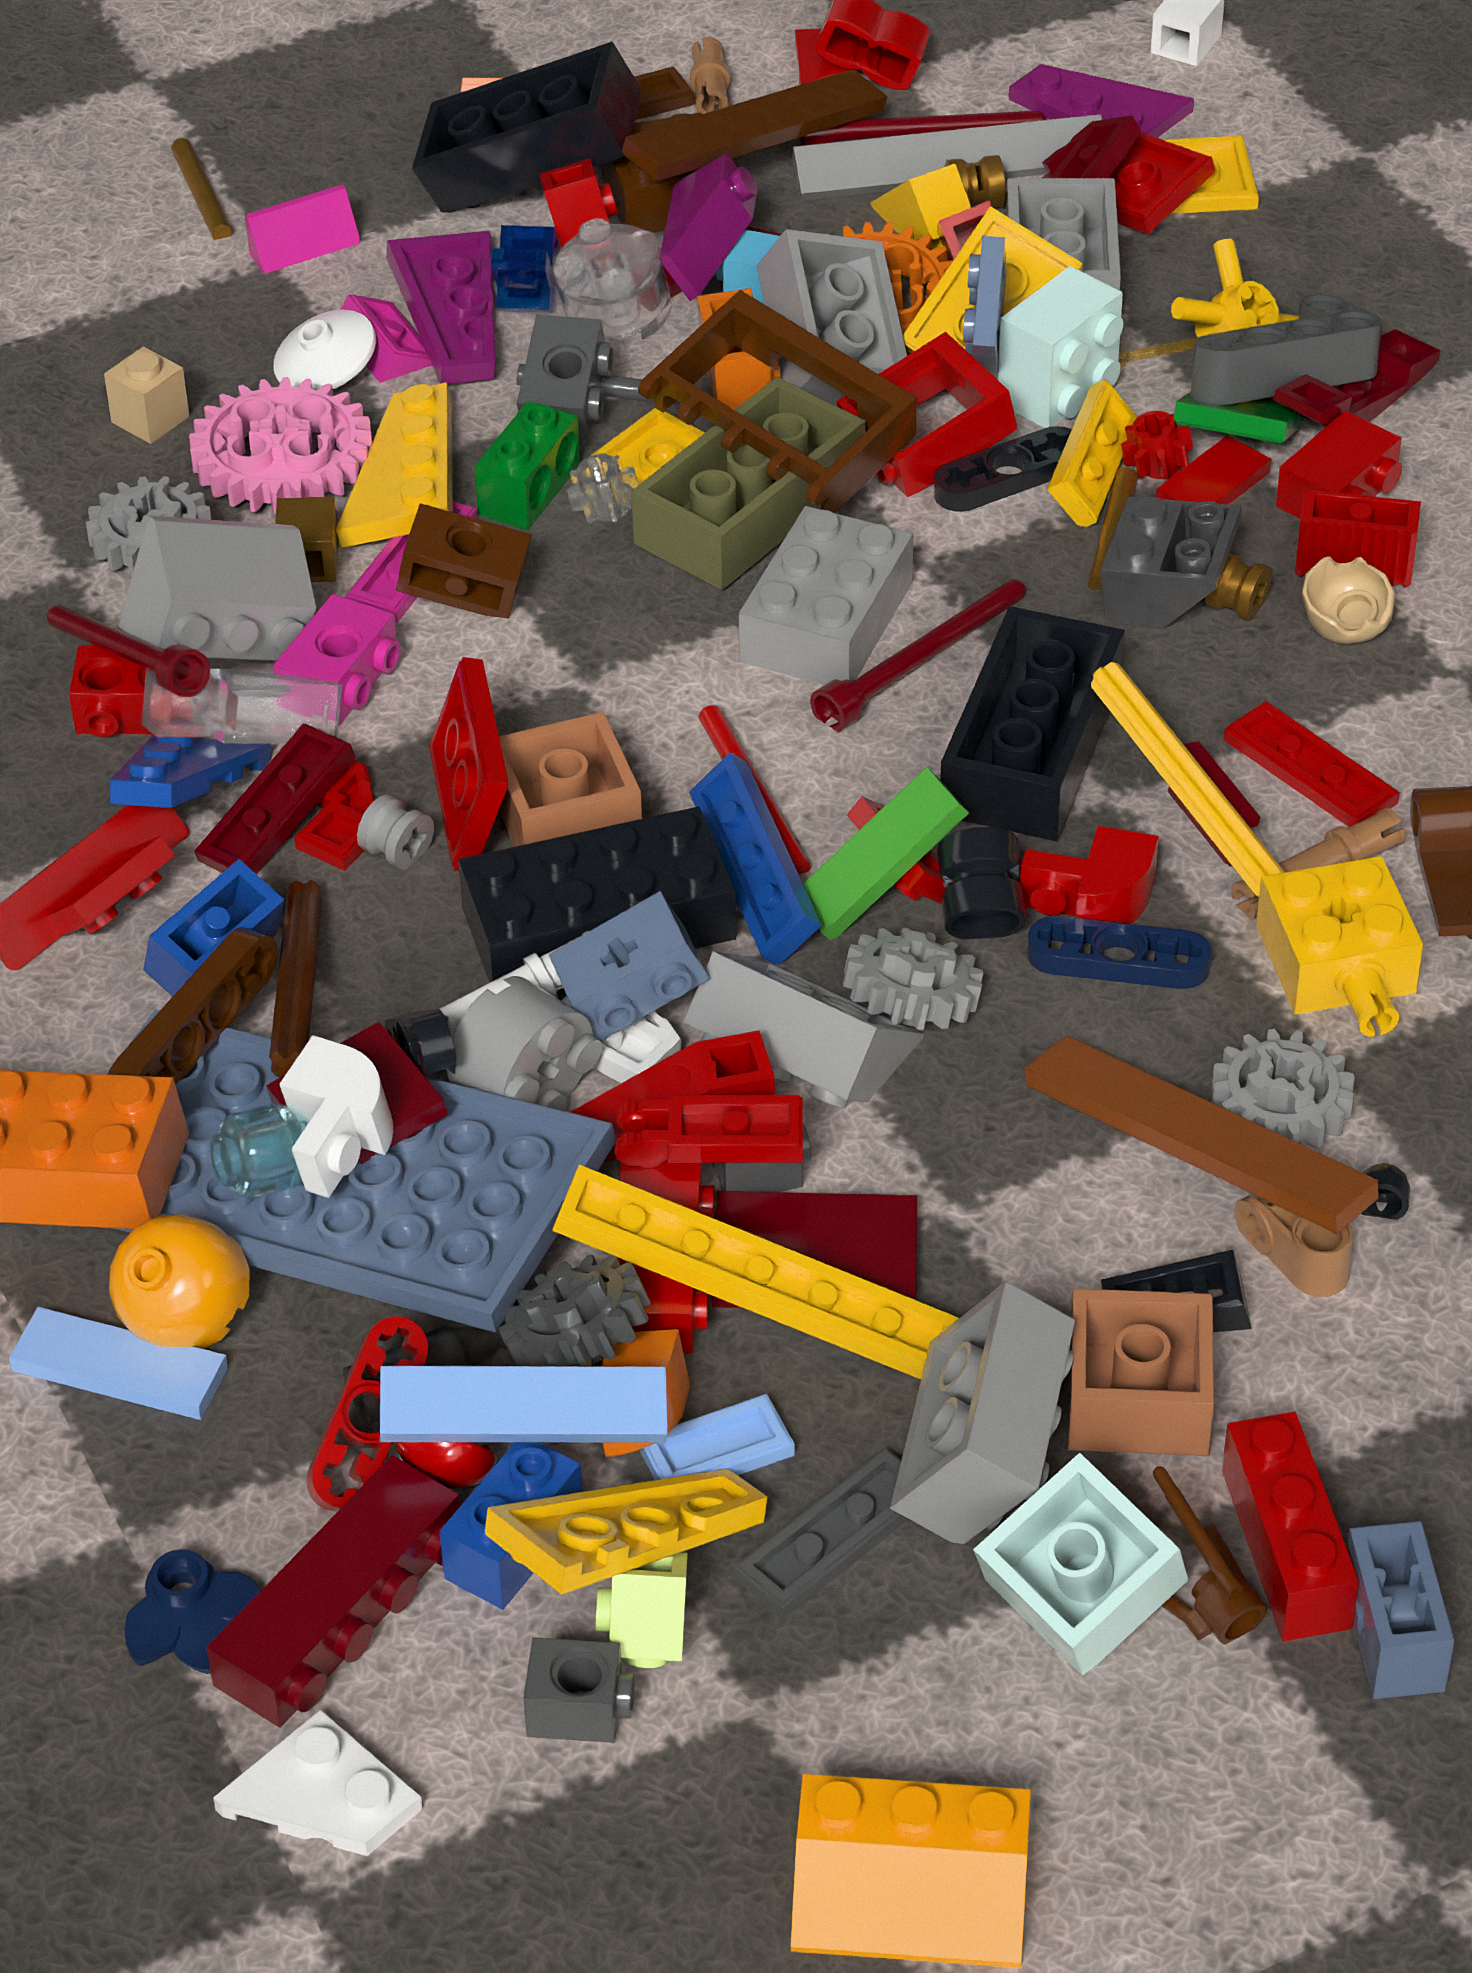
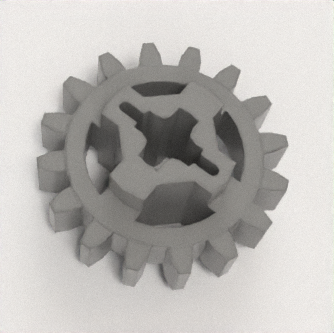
(120, 520)
(913, 978)
(1285, 1086)

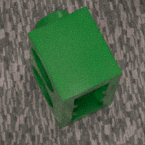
(527, 465)

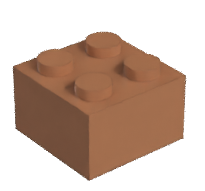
(566, 780)
(1141, 1372)

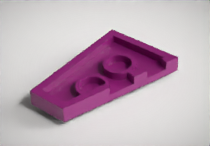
(1074, 94)

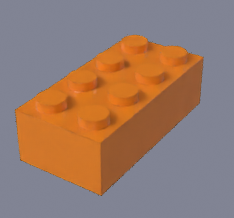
(87, 1147)

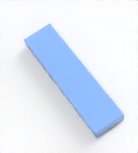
(522, 1404)

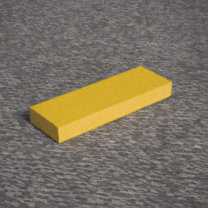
(1091, 454)

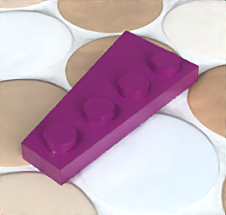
(449, 300)

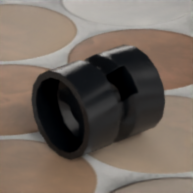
(981, 883)

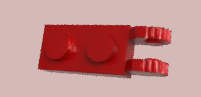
(710, 1130)

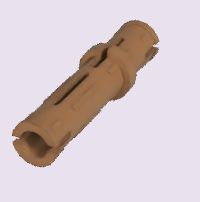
(1339, 846)

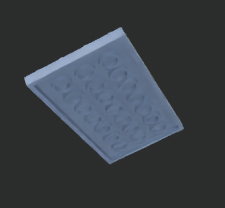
(430, 1226)

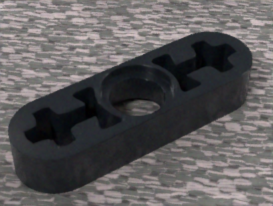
(973, 478)
(424, 1039)

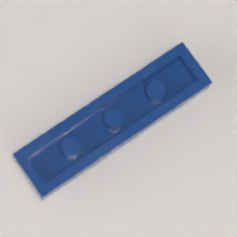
(755, 859)

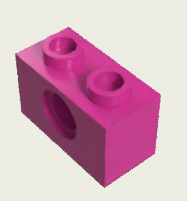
(346, 646)

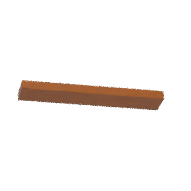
(1203, 1134)

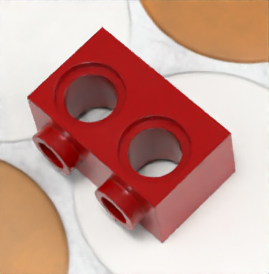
(106, 693)

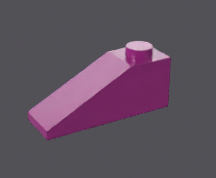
(706, 221)

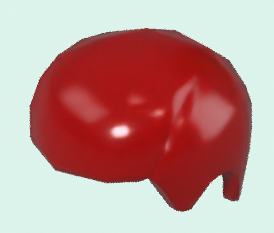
(449, 1463)

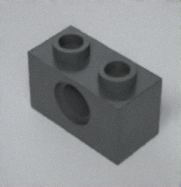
(567, 368)

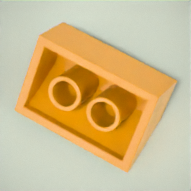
(910, 1870)

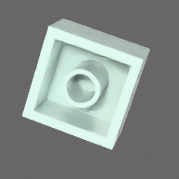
(1060, 346)
(1081, 1564)

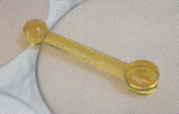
(1153, 351)

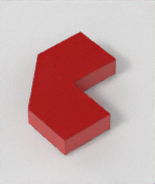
(334, 829)

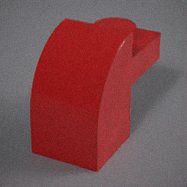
(1105, 887)

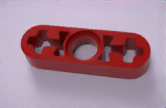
(329, 1454)

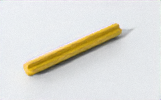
(1184, 775)

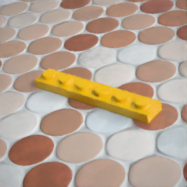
(750, 1271)

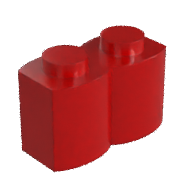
(877, 41)

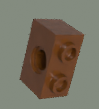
(463, 562)

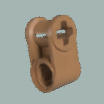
(1304, 1252)

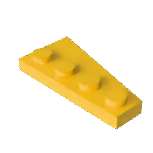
(403, 467)
(620, 1528)

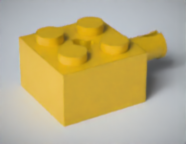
(1341, 939)

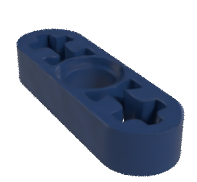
(1106, 935)

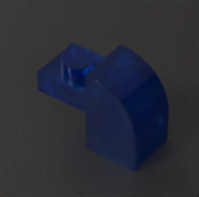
(525, 268)

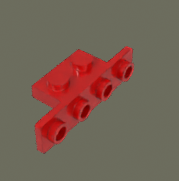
(88, 881)

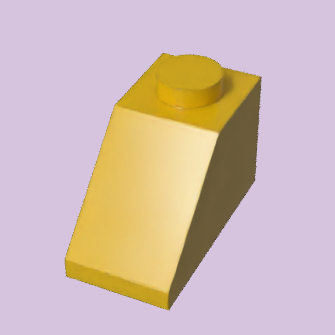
(924, 202)

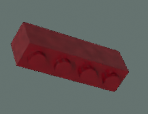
(333, 1594)

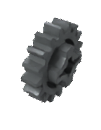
(576, 1314)

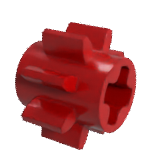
(1156, 445)

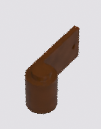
(1444, 851)

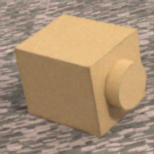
(146, 394)

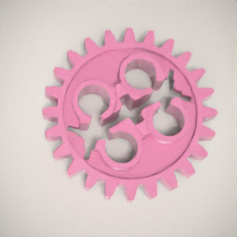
(280, 443)

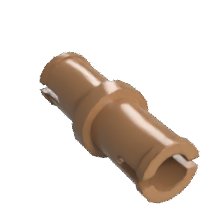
(709, 75)

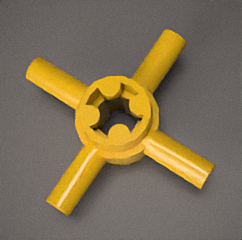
(1236, 306)

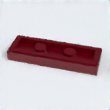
(276, 800)

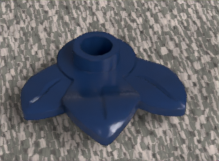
(185, 1618)

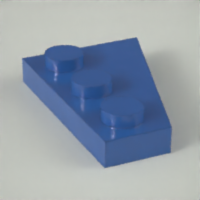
(181, 768)

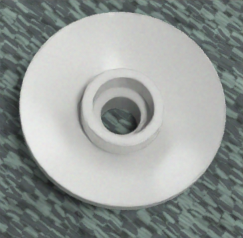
(326, 349)

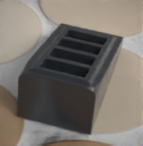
(1200, 1276)

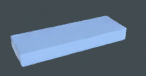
(118, 1363)

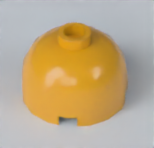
(178, 1281)

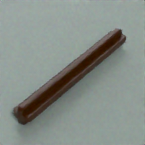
(295, 975)

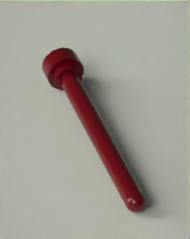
(889, 127)
(176, 668)
(847, 698)

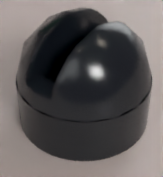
(1392, 1189)

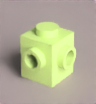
(646, 1612)

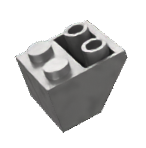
(1165, 558)

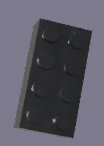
(526, 124)
(1031, 723)
(567, 885)

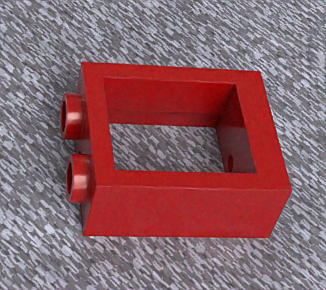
(986, 421)

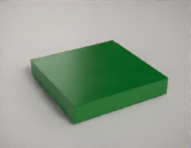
(1249, 419)

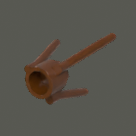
(1222, 1596)

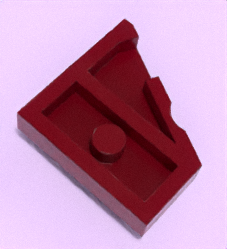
(1094, 150)

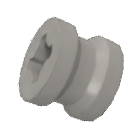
(395, 831)

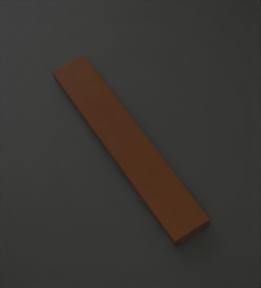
(753, 124)

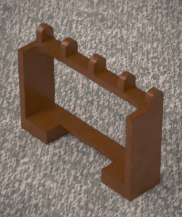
(767, 337)

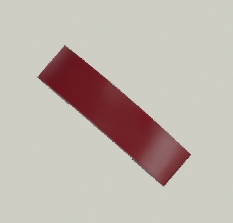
(1400, 366)

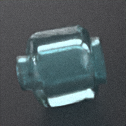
(256, 1151)

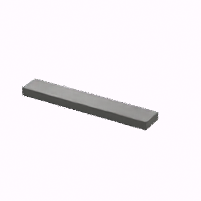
(890, 161)

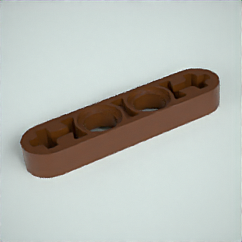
(201, 1008)

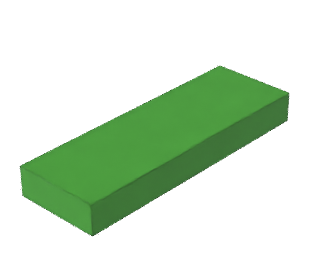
(882, 852)

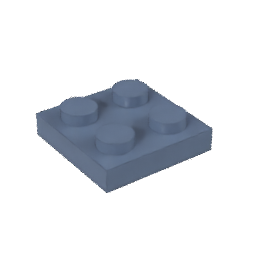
(987, 291)

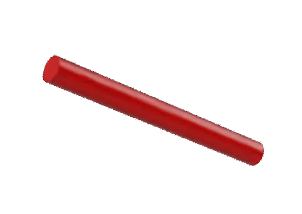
(726, 742)

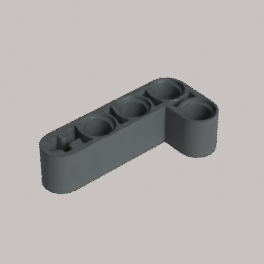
(1327, 341)

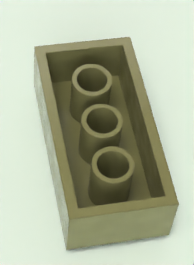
(718, 507)

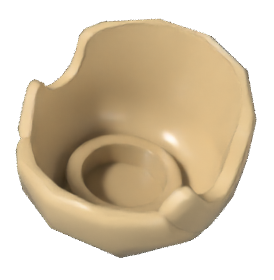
(1350, 595)

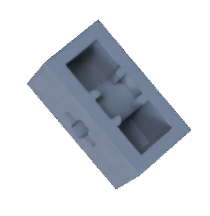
(629, 966)
(1399, 1611)

